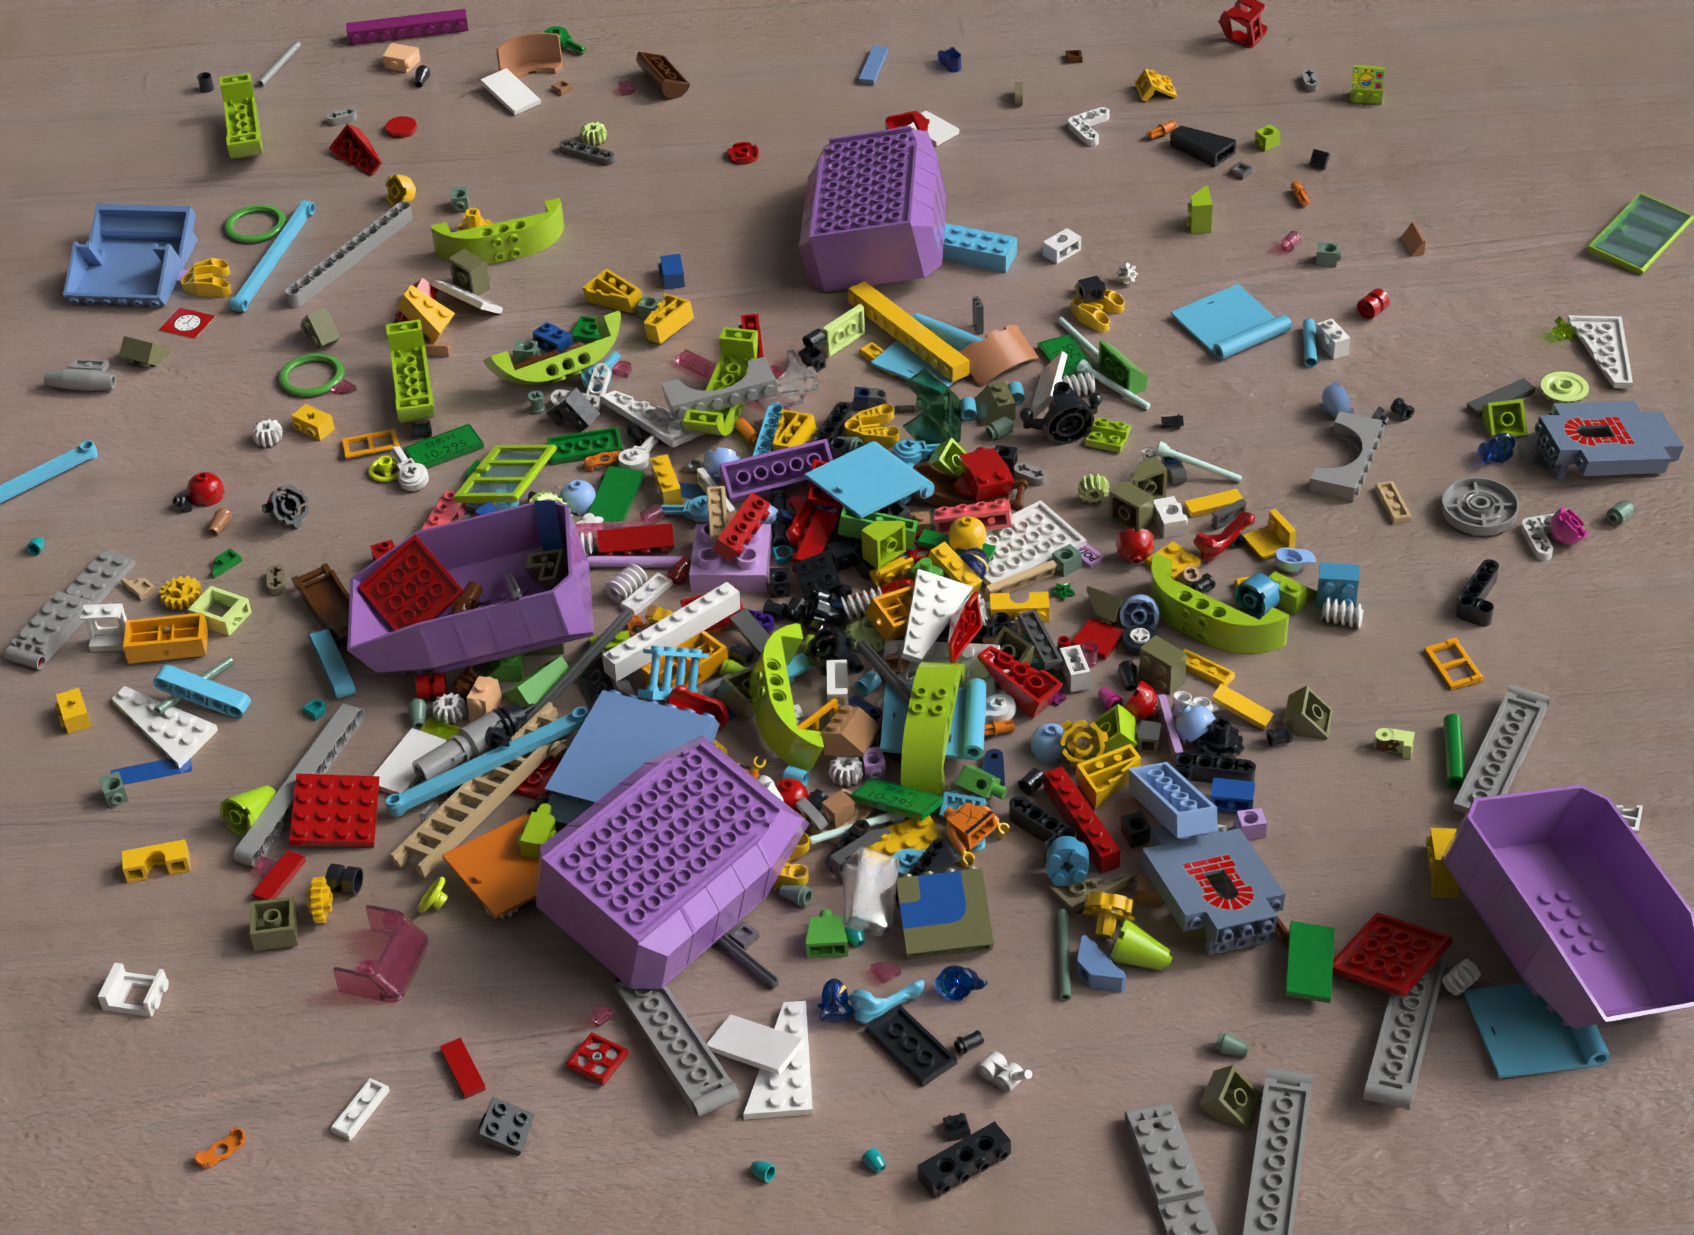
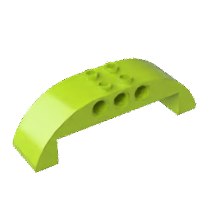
(241, 116)
(503, 239)
(736, 350)
(410, 371)
(536, 374)
(1211, 619)
(774, 702)
(929, 725)

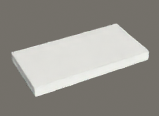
(510, 91)
(467, 296)
(1048, 378)
(397, 770)
(755, 1044)

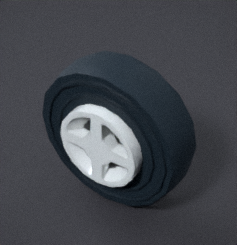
(1136, 637)

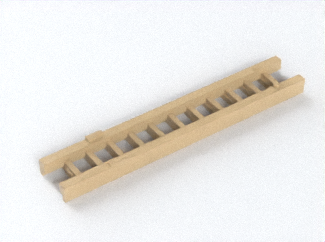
(468, 792)

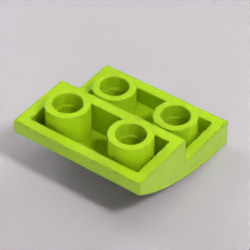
(1108, 435)

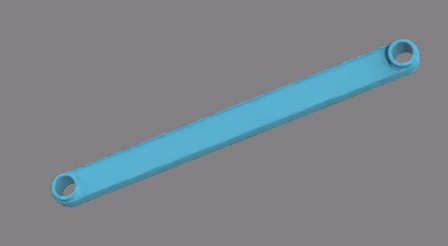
(241, 300)
(86, 451)
(399, 803)

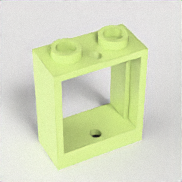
(227, 624)

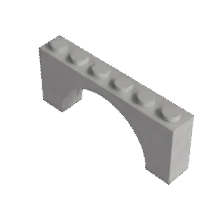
(756, 384)
(1345, 481)

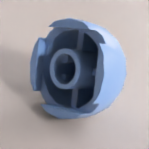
(1335, 400)
(713, 460)
(578, 496)
(1139, 611)
(1193, 722)
(1046, 743)

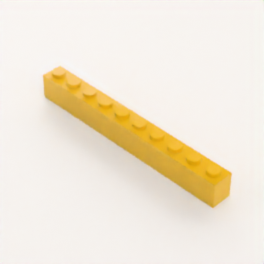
(909, 332)

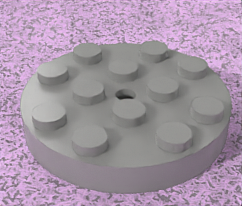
(1480, 506)

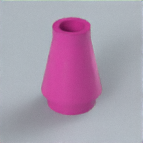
(1109, 698)

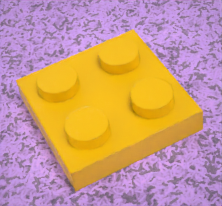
(1180, 559)

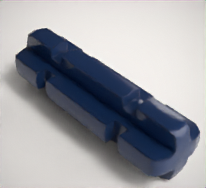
(785, 516)

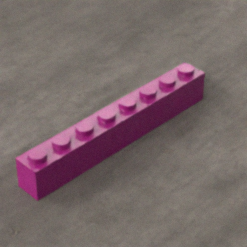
(407, 26)

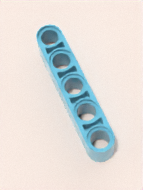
(768, 429)
(332, 663)
(202, 691)

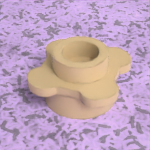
(558, 749)

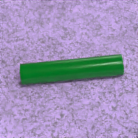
(1454, 751)

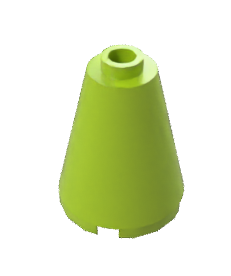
(245, 808)
(1139, 949)

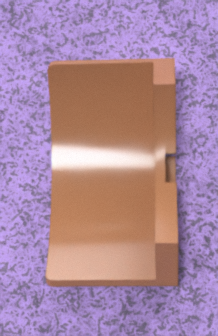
(531, 53)
(998, 353)

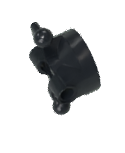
(1067, 415)

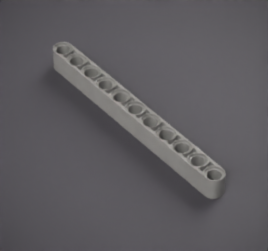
(348, 254)
(315, 761)

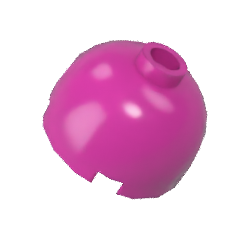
(1567, 527)

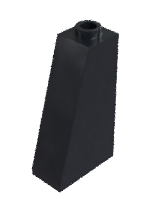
(1203, 145)

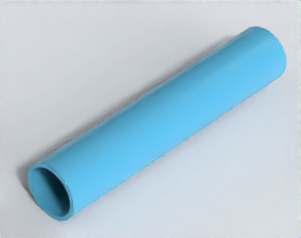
(1309, 340)

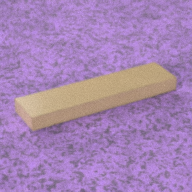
(716, 511)
(1021, 579)

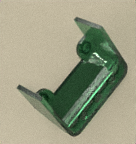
(940, 407)

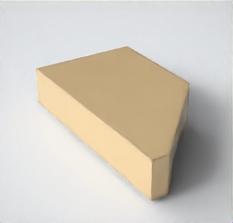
(140, 588)

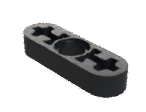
(849, 837)

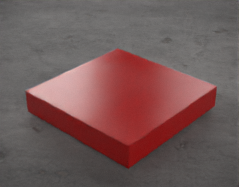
(1102, 634)

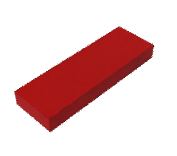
(279, 876)
(462, 1068)

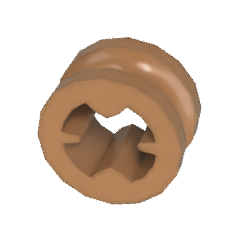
(1184, 575)

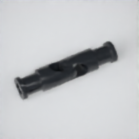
(779, 527)

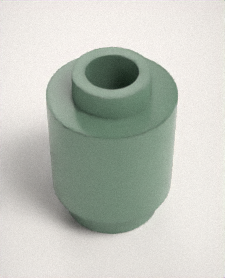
(999, 428)
(1620, 512)

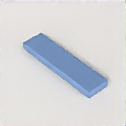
(873, 65)

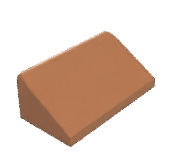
(1414, 240)
(438, 349)
(895, 663)

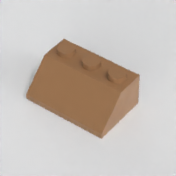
(849, 732)

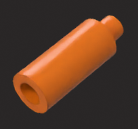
(747, 431)

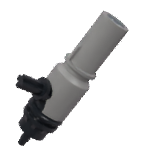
(474, 740)

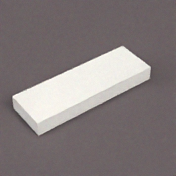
(646, 594)
(360, 1109)

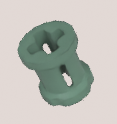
(536, 402)

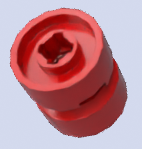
(1373, 303)
(431, 686)

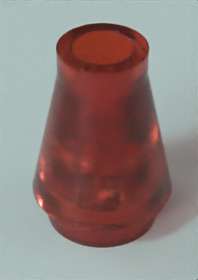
(679, 570)

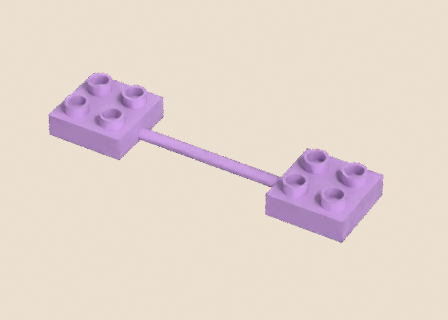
(708, 568)

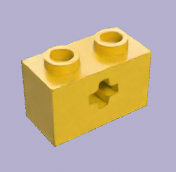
(313, 422)
(73, 711)

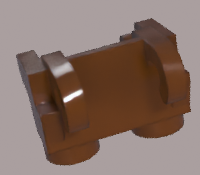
(465, 682)

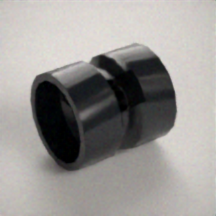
(348, 879)

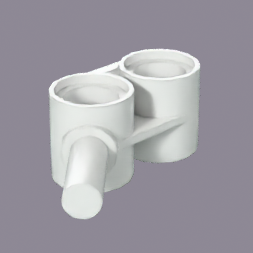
(1183, 698)
(1006, 1077)

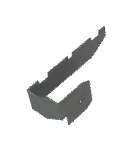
(866, 840)

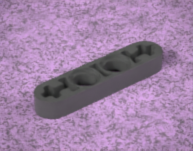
(574, 149)

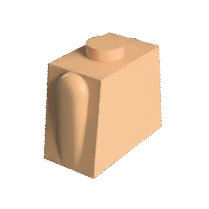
(400, 57)
(483, 697)

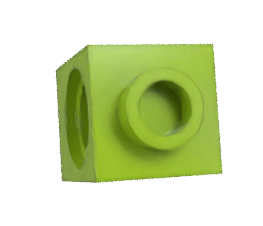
(1267, 137)

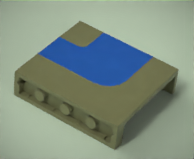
(944, 913)

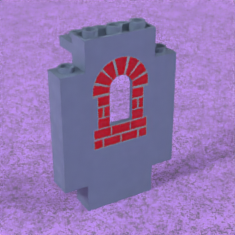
(1637, 446)
(1179, 876)

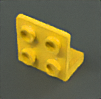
(1150, 81)
(1275, 535)
(892, 571)

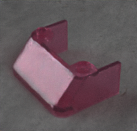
(393, 972)

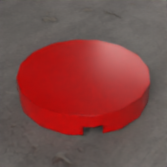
(401, 126)
(743, 153)

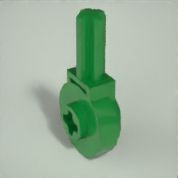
(566, 39)

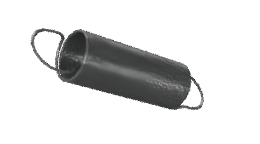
(909, 408)

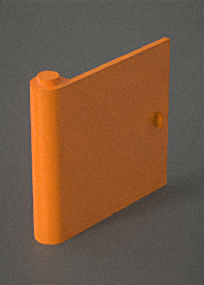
(496, 869)

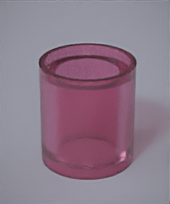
(1290, 241)
(653, 514)
(1090, 652)

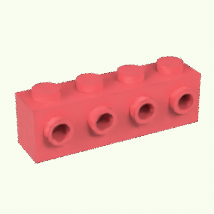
(445, 511)
(991, 514)

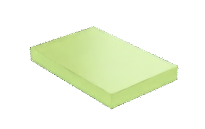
(844, 330)

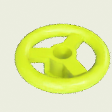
(385, 465)
(433, 896)

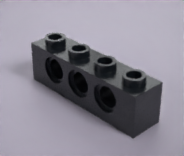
(964, 1159)

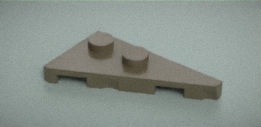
(1074, 896)

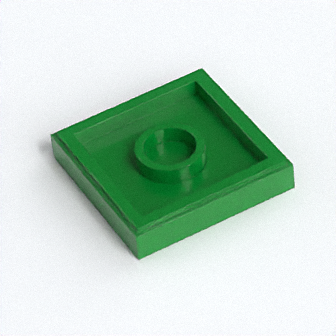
(585, 330)

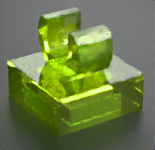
(1563, 329)

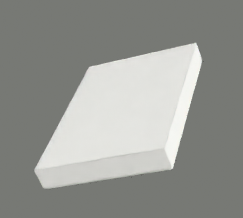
(938, 129)

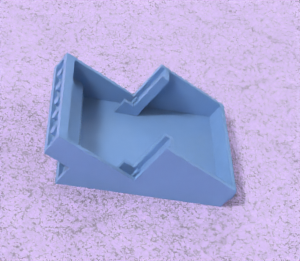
(131, 255)
(615, 743)

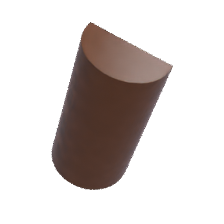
(663, 74)

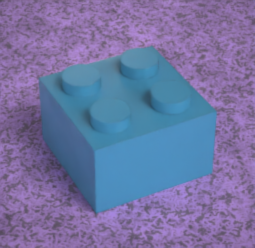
(1338, 583)

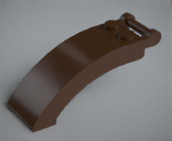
(945, 495)
(326, 599)

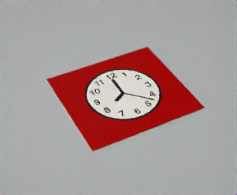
(187, 322)

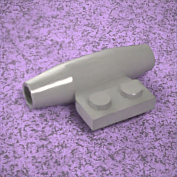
(82, 375)

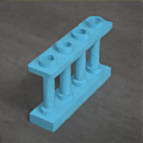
(652, 690)

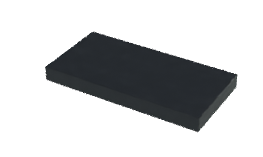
(911, 1045)

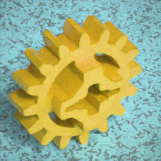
(180, 592)
(319, 899)

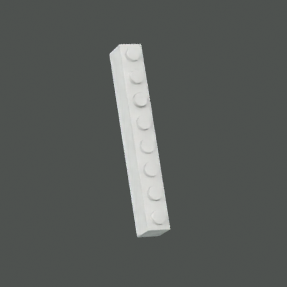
(672, 630)

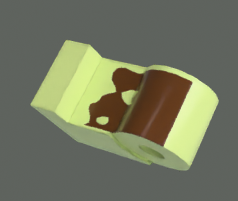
(1395, 741)

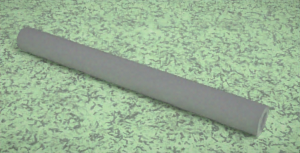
(278, 64)

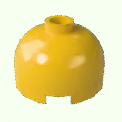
(400, 189)
(967, 533)

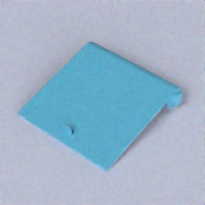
(1230, 322)
(905, 364)
(869, 479)
(966, 726)
(1528, 1035)

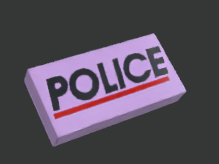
(1090, 556)

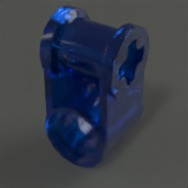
(950, 59)

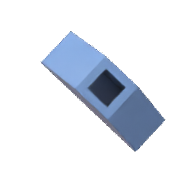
(1097, 969)

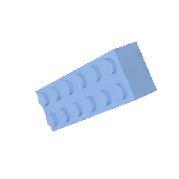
(1173, 800)

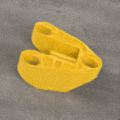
(205, 279)
(1092, 313)
(869, 426)
(791, 871)

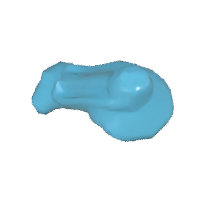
(870, 1007)

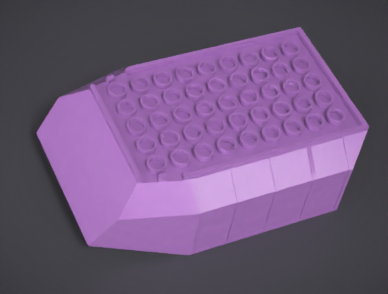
(873, 210)
(500, 626)
(666, 862)
(1576, 904)

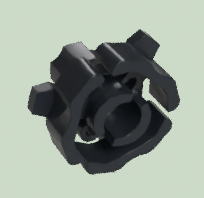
(286, 506)
(820, 610)
(829, 648)
(1220, 737)

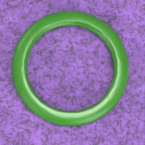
(255, 238)
(311, 392)

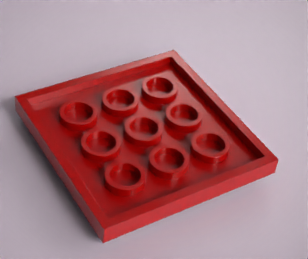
(411, 586)
(334, 810)
(1390, 954)

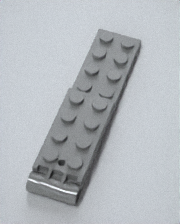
(62, 613)
(1503, 746)
(1403, 1042)
(680, 1048)
(1278, 1153)
(1170, 1170)

